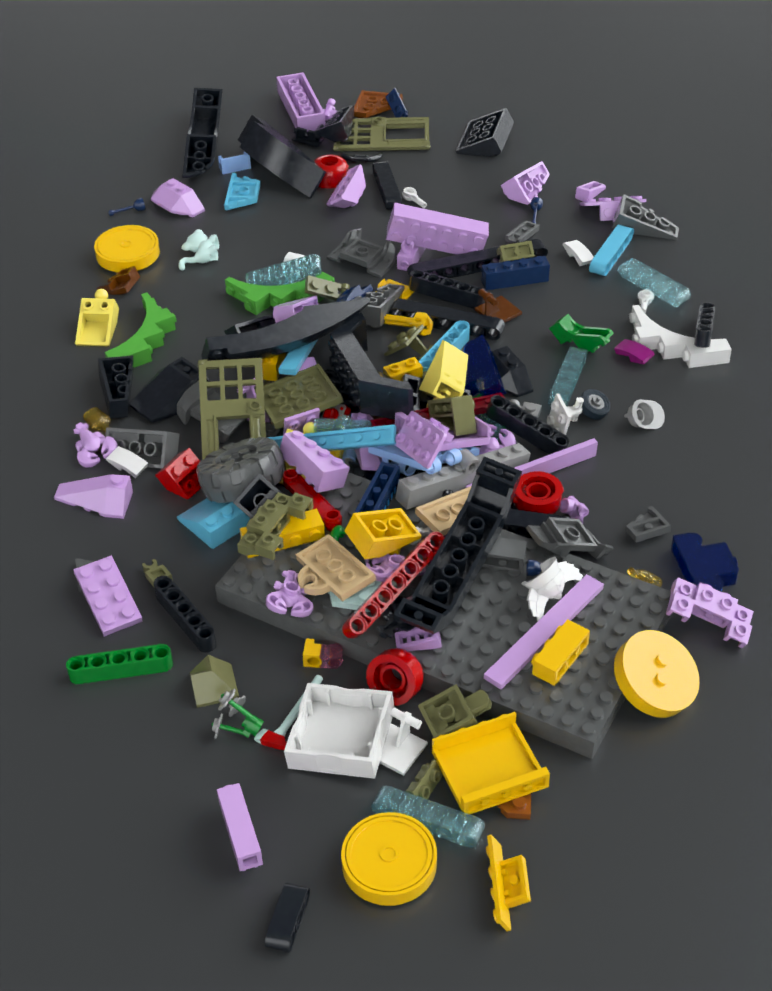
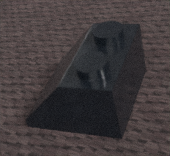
(255, 495)

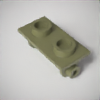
(426, 780)

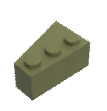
(454, 413)

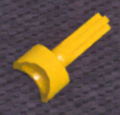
(419, 319)

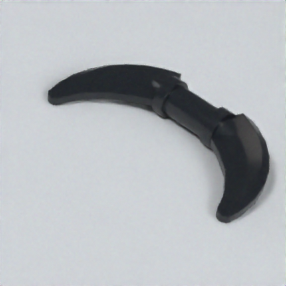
(366, 158)

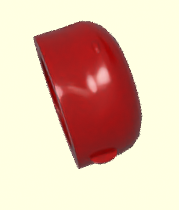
(335, 169)
(538, 493)
(380, 674)

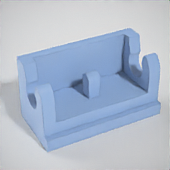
(234, 163)

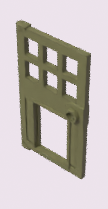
(378, 134)
(222, 409)

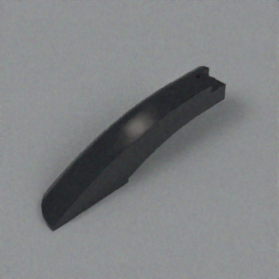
(202, 132)
(284, 336)

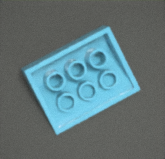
(214, 521)

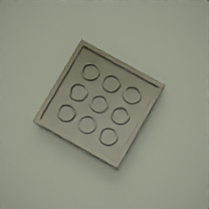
(299, 394)

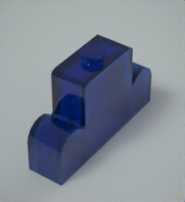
(482, 371)
(705, 564)

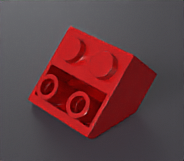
(180, 474)

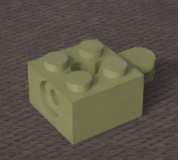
(452, 706)

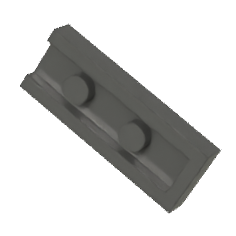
(522, 232)

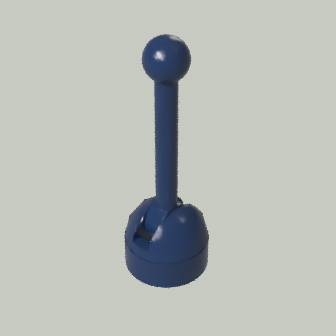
(138, 205)
(536, 207)
(533, 568)

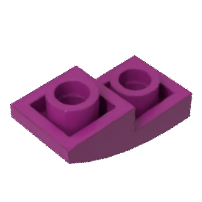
(637, 352)

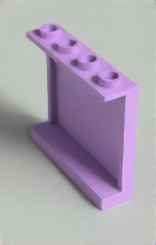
(482, 436)

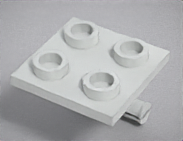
(562, 415)
(401, 746)

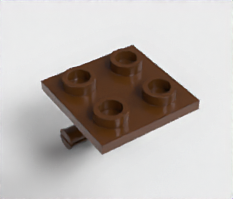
(497, 307)

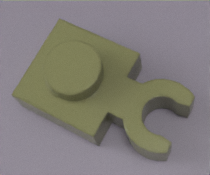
(154, 571)

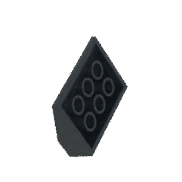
(486, 134)

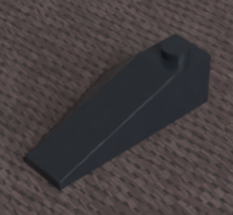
(339, 126)

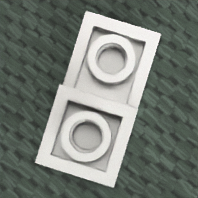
(579, 251)
(126, 460)

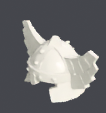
(549, 584)

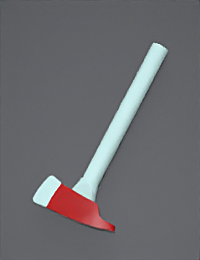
(277, 738)

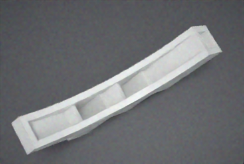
(676, 345)

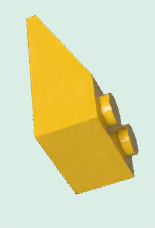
(381, 532)

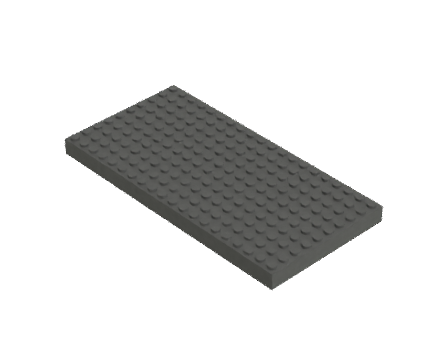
(485, 627)

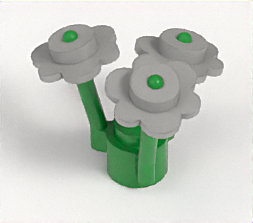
(251, 723)

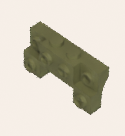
(270, 521)

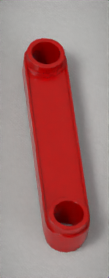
(296, 484)

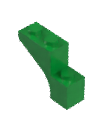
(584, 337)

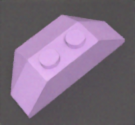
(349, 189)
(177, 198)

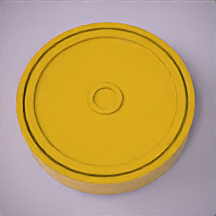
(127, 247)
(656, 673)
(389, 858)

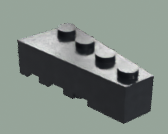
(116, 383)

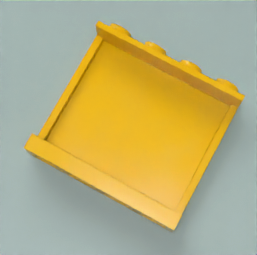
(488, 764)

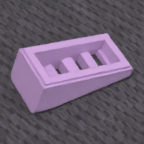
(589, 190)
(420, 644)

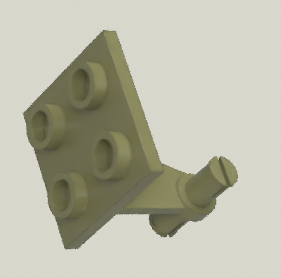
(409, 339)

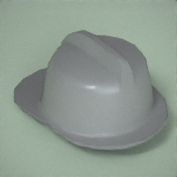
(645, 414)

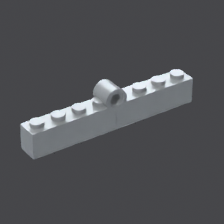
(426, 488)

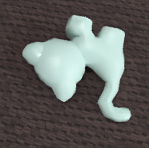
(205, 248)

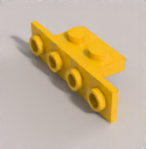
(508, 881)

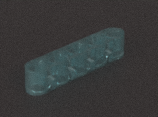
(286, 272)
(656, 282)
(568, 374)
(437, 818)

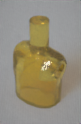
(97, 419)
(645, 575)

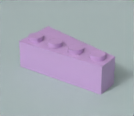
(313, 462)

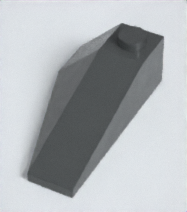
(643, 221)
(380, 303)
(153, 446)

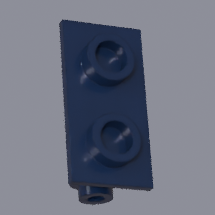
(396, 104)

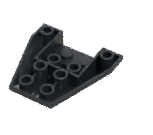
(164, 390)

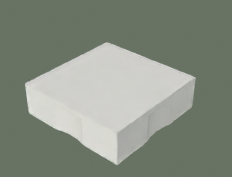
(340, 730)

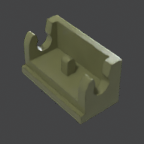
(515, 251)

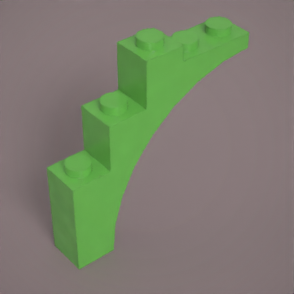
(260, 297)
(150, 334)

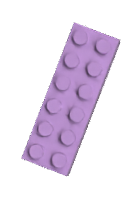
(300, 101)
(436, 230)

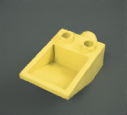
(97, 320)
(446, 373)

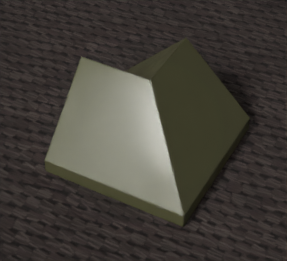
(211, 680)

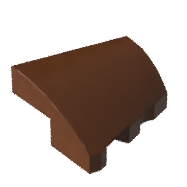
(122, 281)

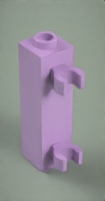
(408, 255)
(239, 827)

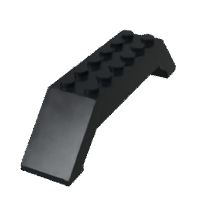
(368, 389)
(463, 549)

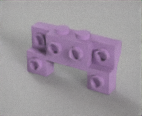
(711, 606)

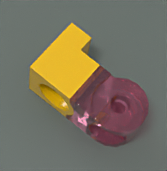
(322, 655)

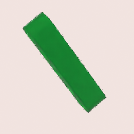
(119, 664)

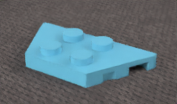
(241, 192)

